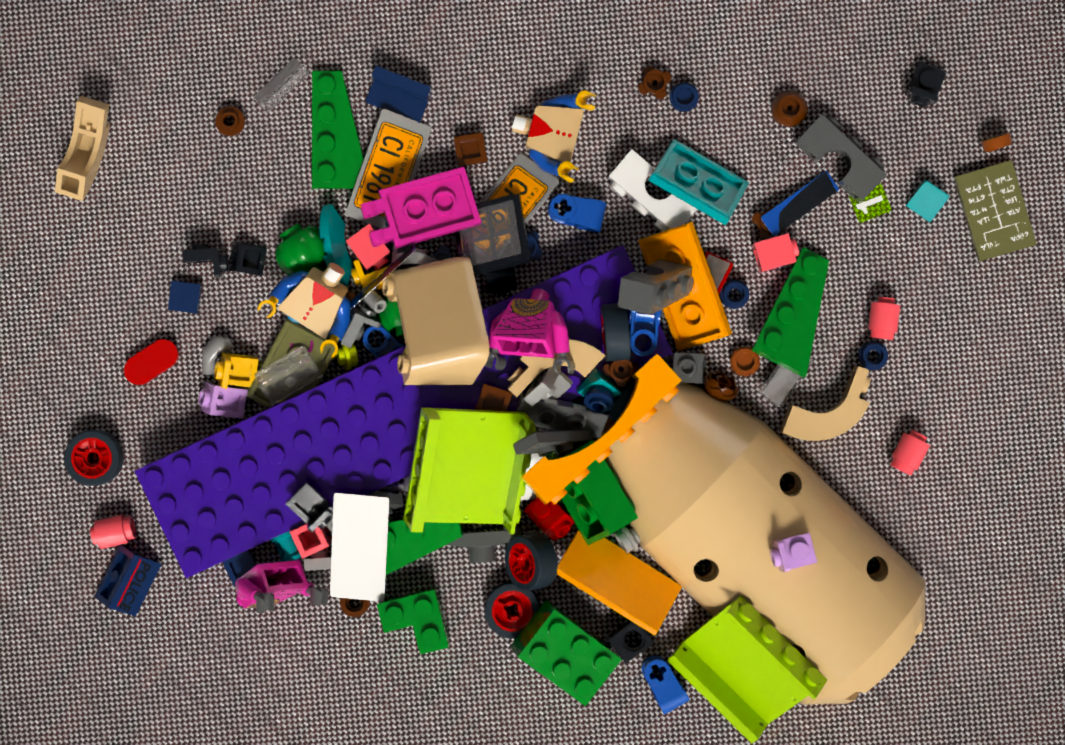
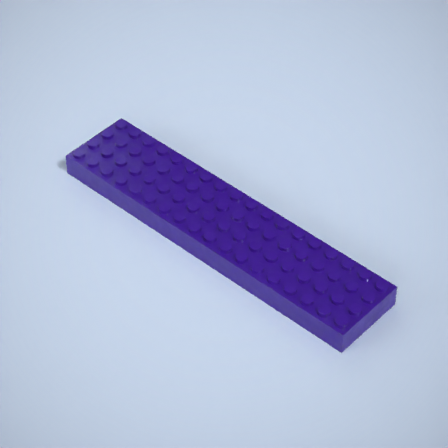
(345, 432)

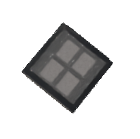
(499, 239)

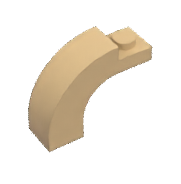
(834, 422)

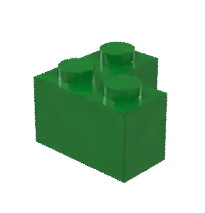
(420, 610)

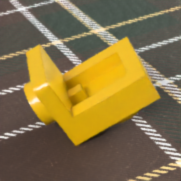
(361, 277)
(236, 370)

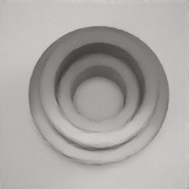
(627, 539)

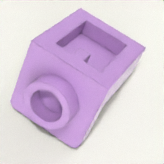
(223, 401)
(793, 552)

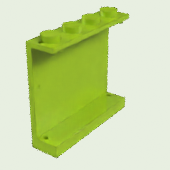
(467, 468)
(746, 668)

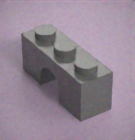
(862, 172)
(658, 288)

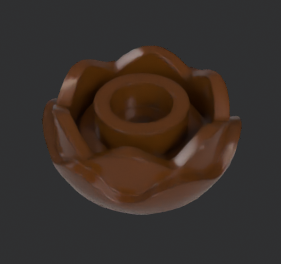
(780, 112)
(719, 386)

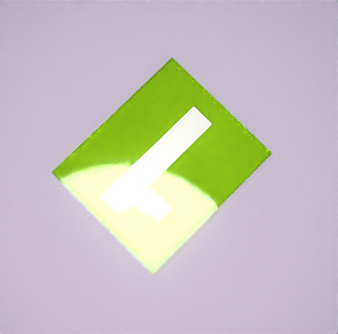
(872, 206)

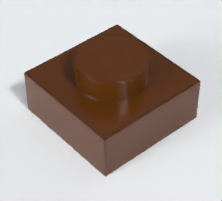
(470, 149)
(493, 398)

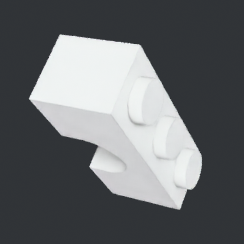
(630, 179)

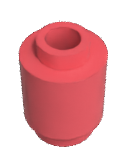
(884, 318)
(909, 452)
(113, 531)

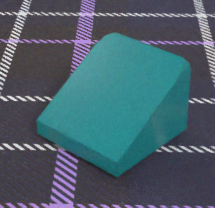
(927, 200)
(597, 378)

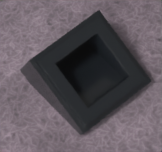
(247, 258)

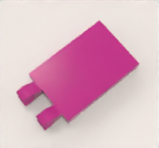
(424, 209)

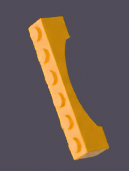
(652, 383)

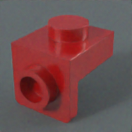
(549, 518)

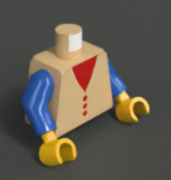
(554, 132)
(314, 301)

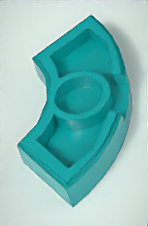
(332, 230)

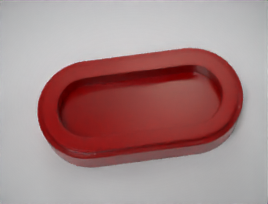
(151, 362)

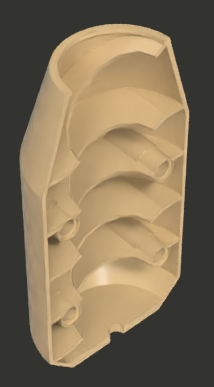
(712, 492)

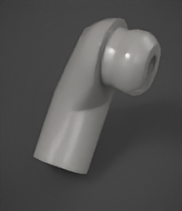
(375, 301)
(212, 351)

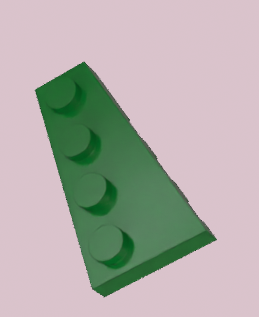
(335, 139)
(793, 319)
(409, 546)

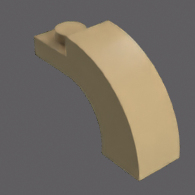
(85, 149)
(581, 353)

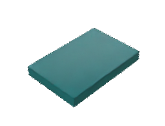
(699, 181)

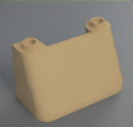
(439, 322)

